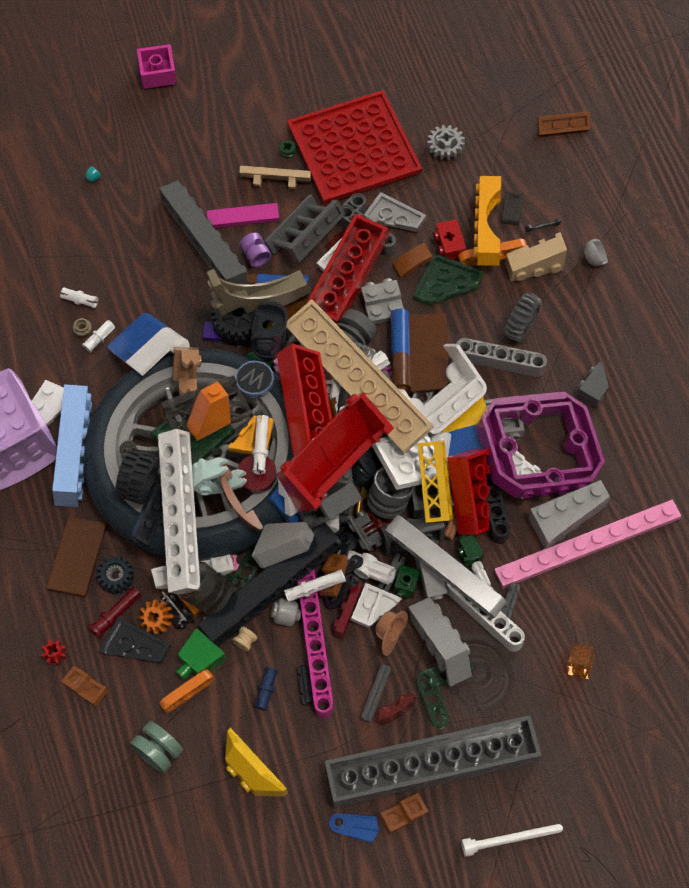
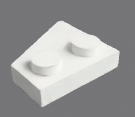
(372, 605)

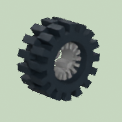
(105, 574)

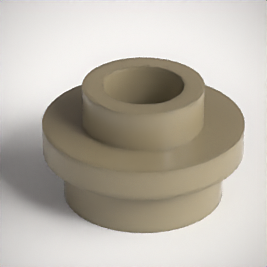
(82, 323)

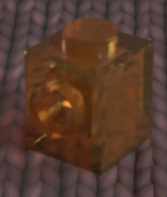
(581, 660)

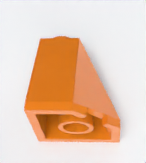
(209, 411)

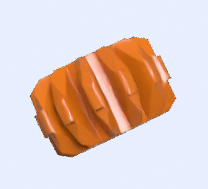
(163, 619)

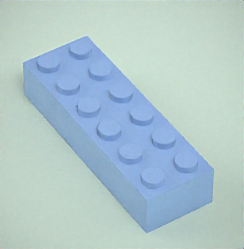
(71, 448)

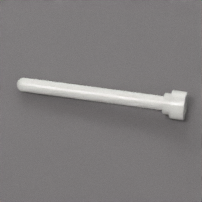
(471, 846)

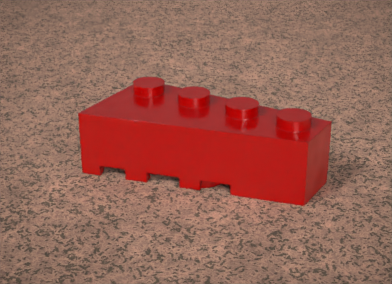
(470, 489)

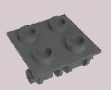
(364, 540)

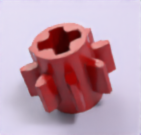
(55, 657)

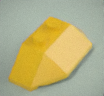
(250, 769)

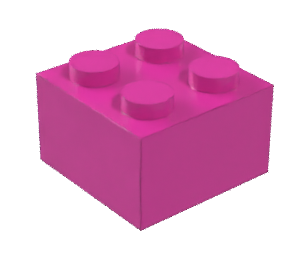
(156, 66)

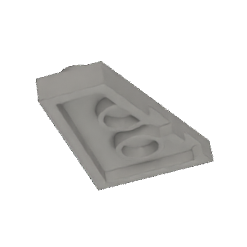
(394, 214)

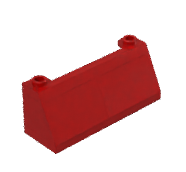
(332, 452)

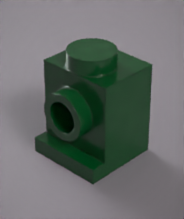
(469, 550)

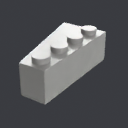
(566, 513)
(441, 640)

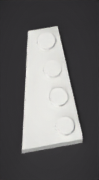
(49, 401)

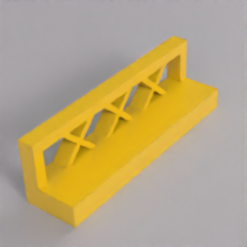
(442, 479)

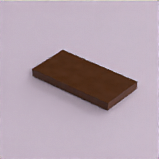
(76, 557)

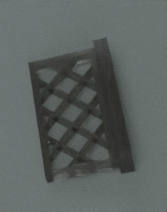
(183, 404)

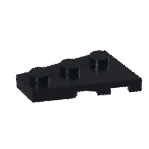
(134, 643)

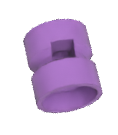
(255, 250)

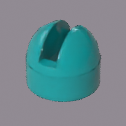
(92, 174)

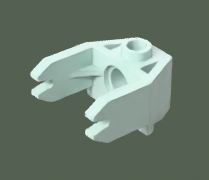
(207, 475)

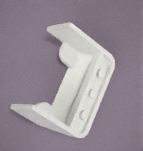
(456, 397)

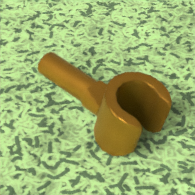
(363, 494)

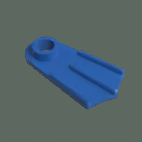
(356, 826)

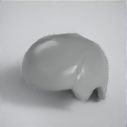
(595, 253)

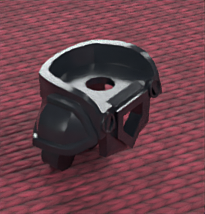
(269, 342)
(365, 468)

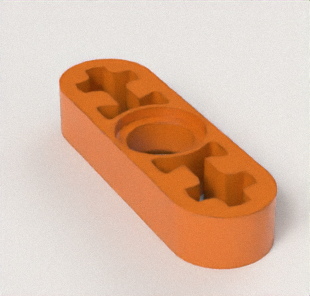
(187, 691)

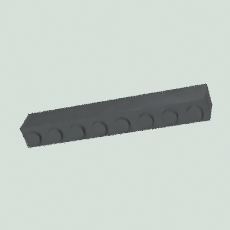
(202, 234)

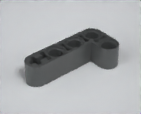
(357, 205)

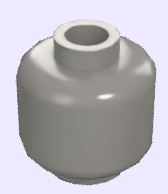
(285, 612)

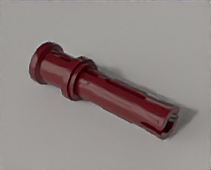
(108, 618)

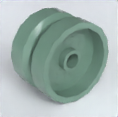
(156, 747)

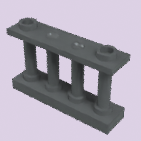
(313, 233)

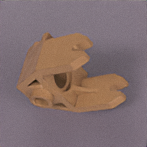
(185, 368)

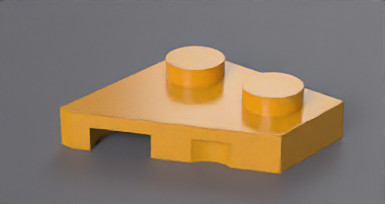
(246, 441)

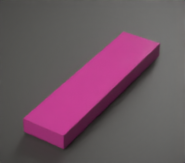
(243, 215)

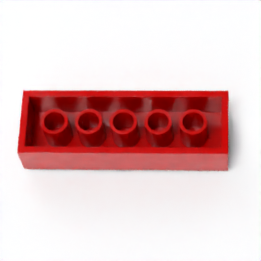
(349, 266)
(303, 394)

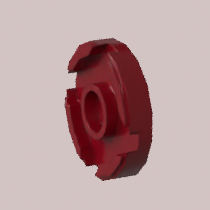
(255, 482)

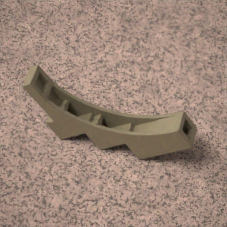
(231, 296)

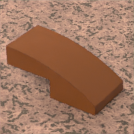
(412, 259)
(334, 563)
(84, 686)
(403, 813)

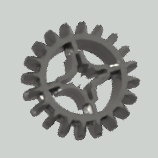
(523, 316)

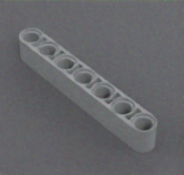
(445, 566)

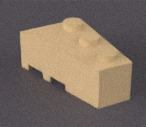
(538, 260)

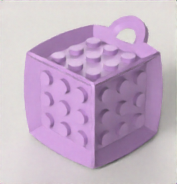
(24, 436)

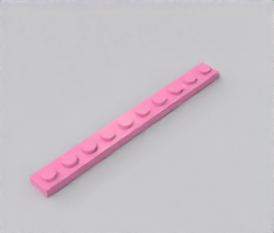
(587, 544)

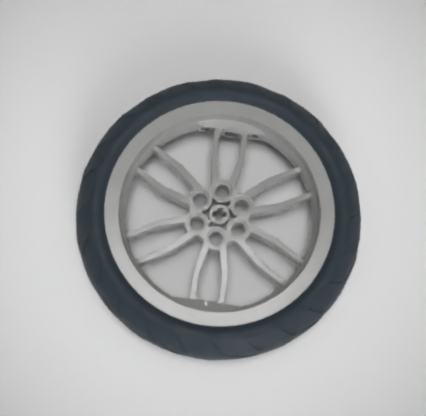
(117, 421)

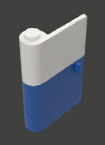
(146, 343)

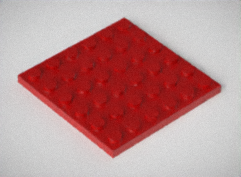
(354, 146)

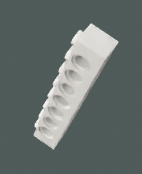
(178, 512)

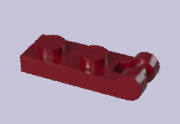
(347, 609)

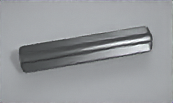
(375, 693)

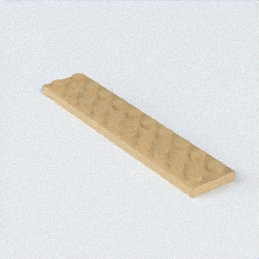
(358, 373)

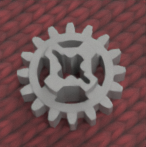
(445, 142)

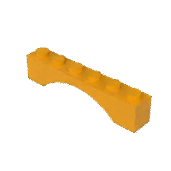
(488, 243)

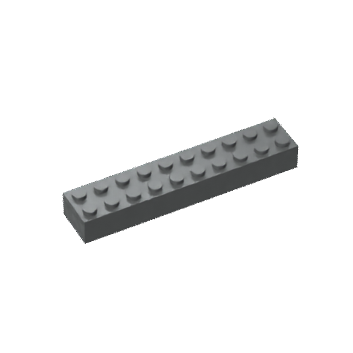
(432, 761)

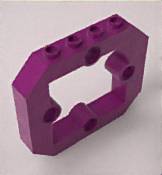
(579, 429)

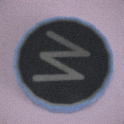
(254, 379)

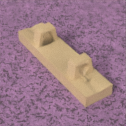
(289, 175)

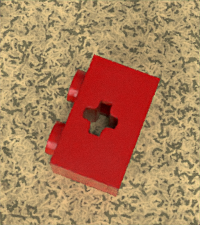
(449, 239)

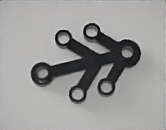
(349, 542)

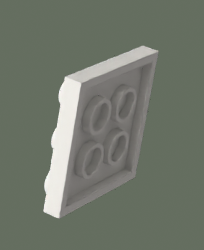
(401, 467)

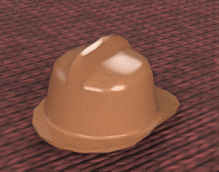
(390, 628)

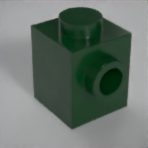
(406, 582)

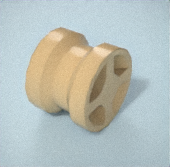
(244, 639)

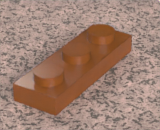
(563, 123)

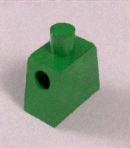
(198, 655)

